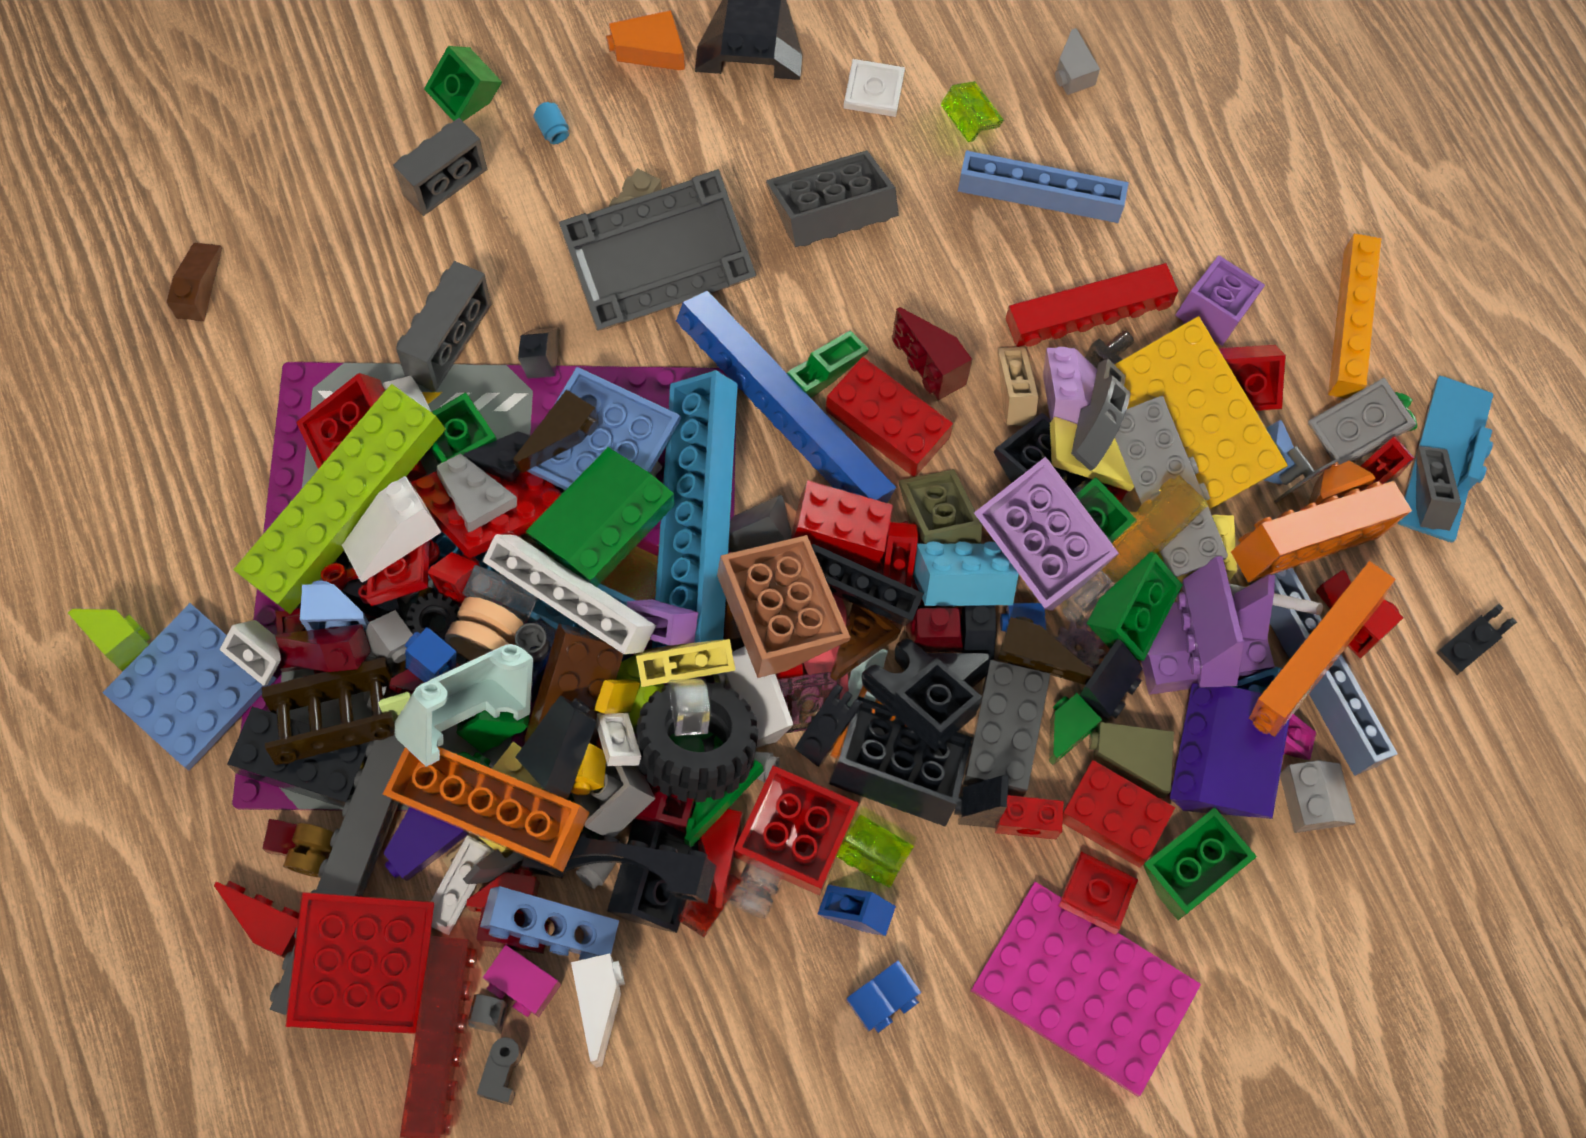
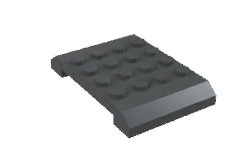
(657, 250)

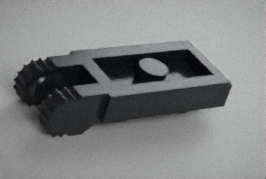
(1474, 641)

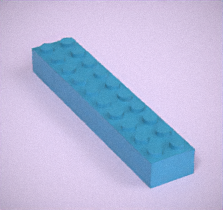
(701, 478)

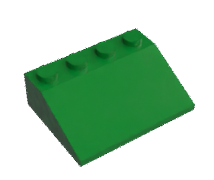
(602, 516)

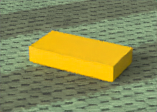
(617, 696)

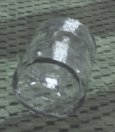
(756, 890)

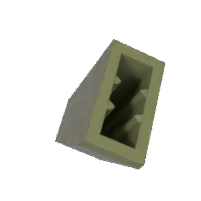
(1136, 754)

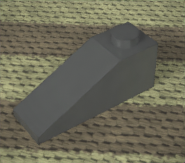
(1435, 489)

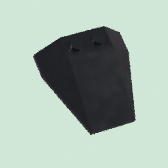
(751, 34)

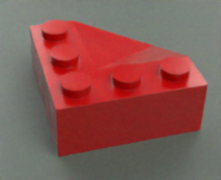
(796, 829)

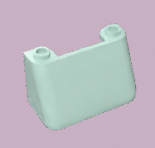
(490, 683)

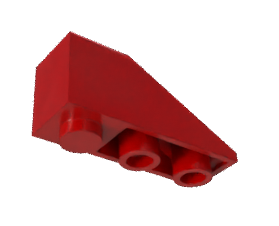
(260, 921)

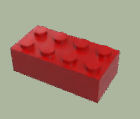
(888, 417)

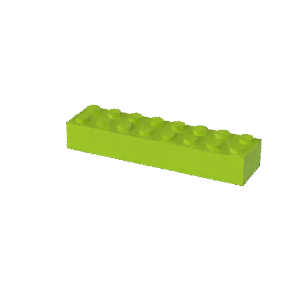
(331, 503)

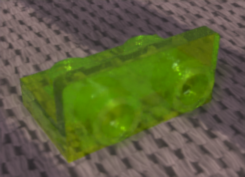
(970, 110)
(874, 851)

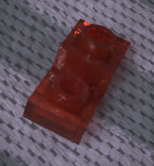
(702, 916)

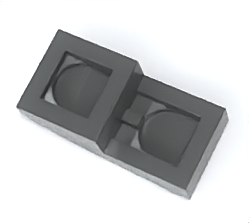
(493, 867)

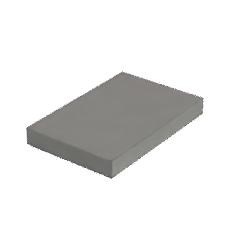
(1362, 423)

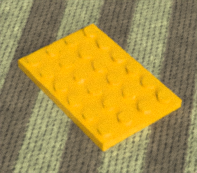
(1207, 409)

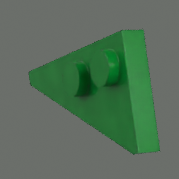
(709, 812)

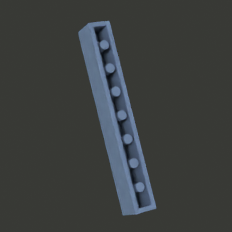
(1337, 693)

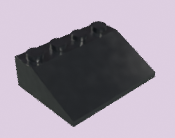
(897, 767)

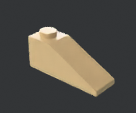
(1017, 386)

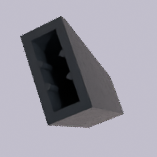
(558, 746)

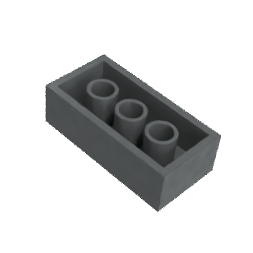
(444, 325)
(1007, 726)

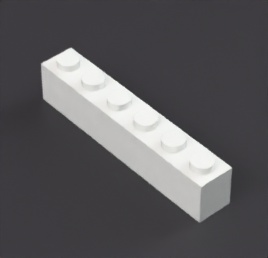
(569, 594)

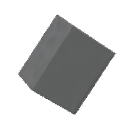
(759, 525)

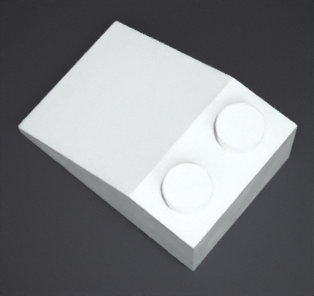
(389, 529)
(598, 996)

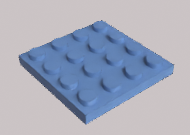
(626, 425)
(185, 688)

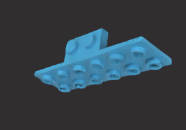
(1457, 424)

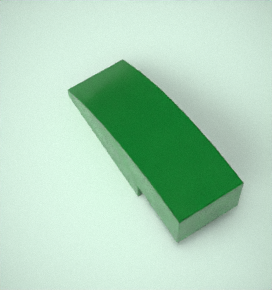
(828, 363)

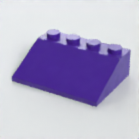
(1224, 756)

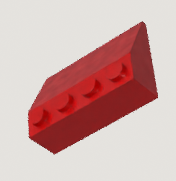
(338, 414)

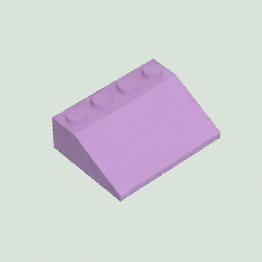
(1046, 534)

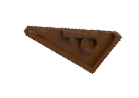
(868, 636)

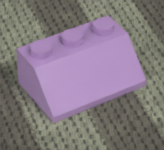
(1067, 382)

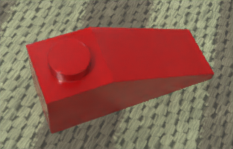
(719, 846)

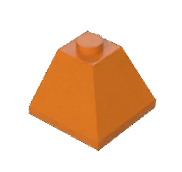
(1340, 480)

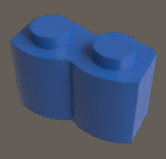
(883, 997)

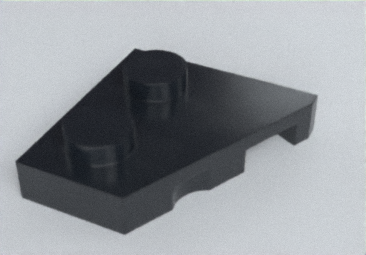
(498, 456)

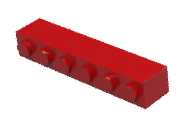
(1091, 305)

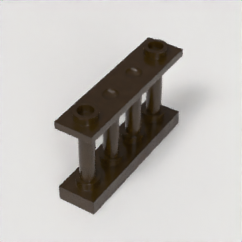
(324, 687)

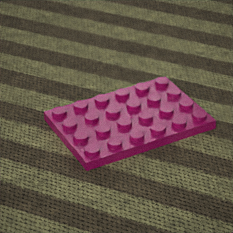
(1086, 990)

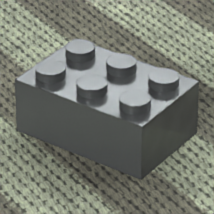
(440, 166)

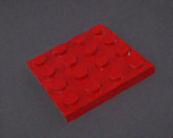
(533, 499)
(359, 963)

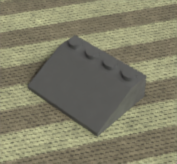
(833, 198)

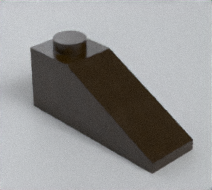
(560, 430)
(1037, 649)

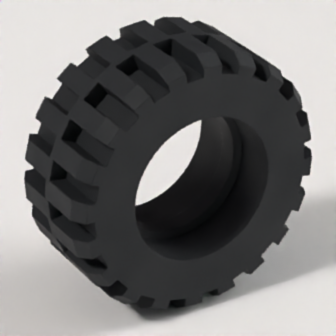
(698, 773)

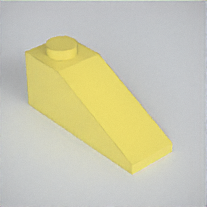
(684, 661)

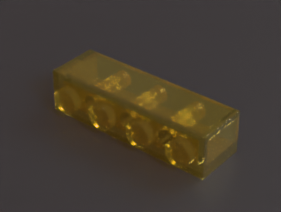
(1156, 525)

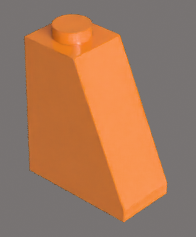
(647, 41)

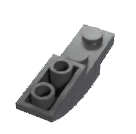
(1103, 416)

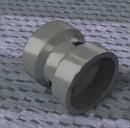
(530, 636)

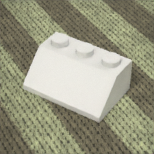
(761, 694)

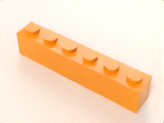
(1355, 316)

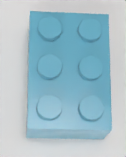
(964, 574)

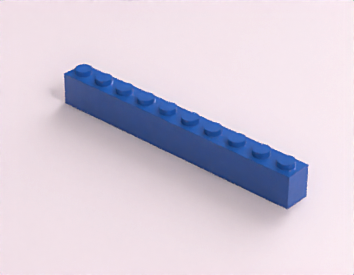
(781, 399)

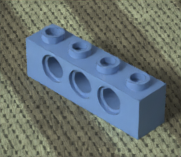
(504, 902)

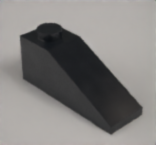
(983, 802)

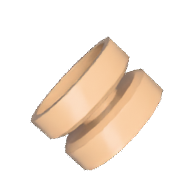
(481, 628)

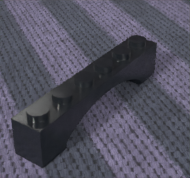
(687, 875)

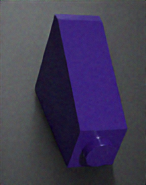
(419, 843)

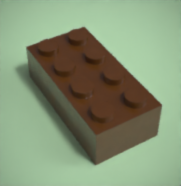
(577, 670)

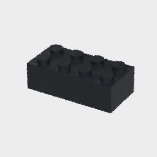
(321, 777)

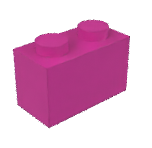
(521, 982)

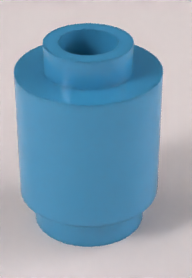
(551, 123)

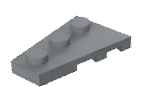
(474, 492)

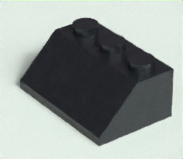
(641, 894)

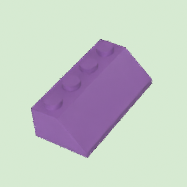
(1211, 625)

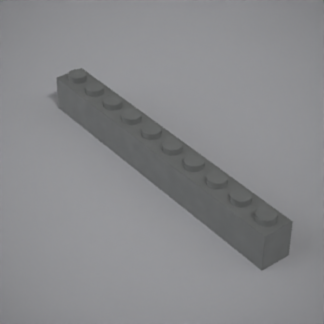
(356, 842)

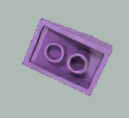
(1220, 299)

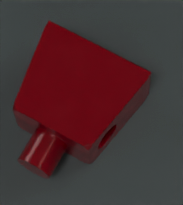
(937, 629)

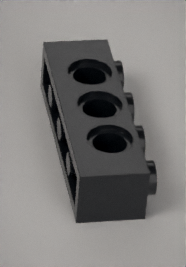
(868, 587)

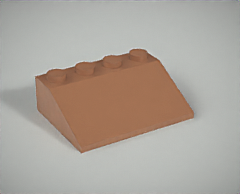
(781, 604)

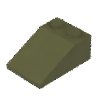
(940, 509)

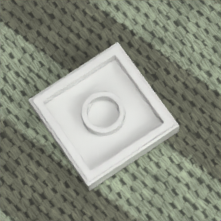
(874, 87)

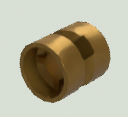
(310, 849)

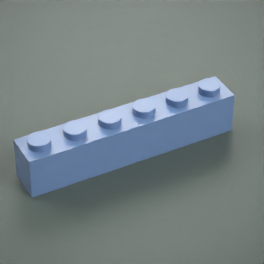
(1043, 186)

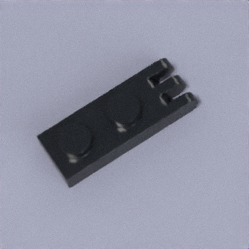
(827, 726)

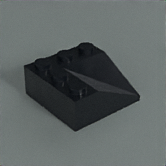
(1028, 448)

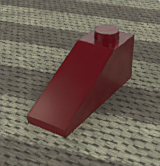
(325, 648)

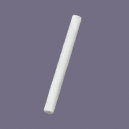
(1289, 602)

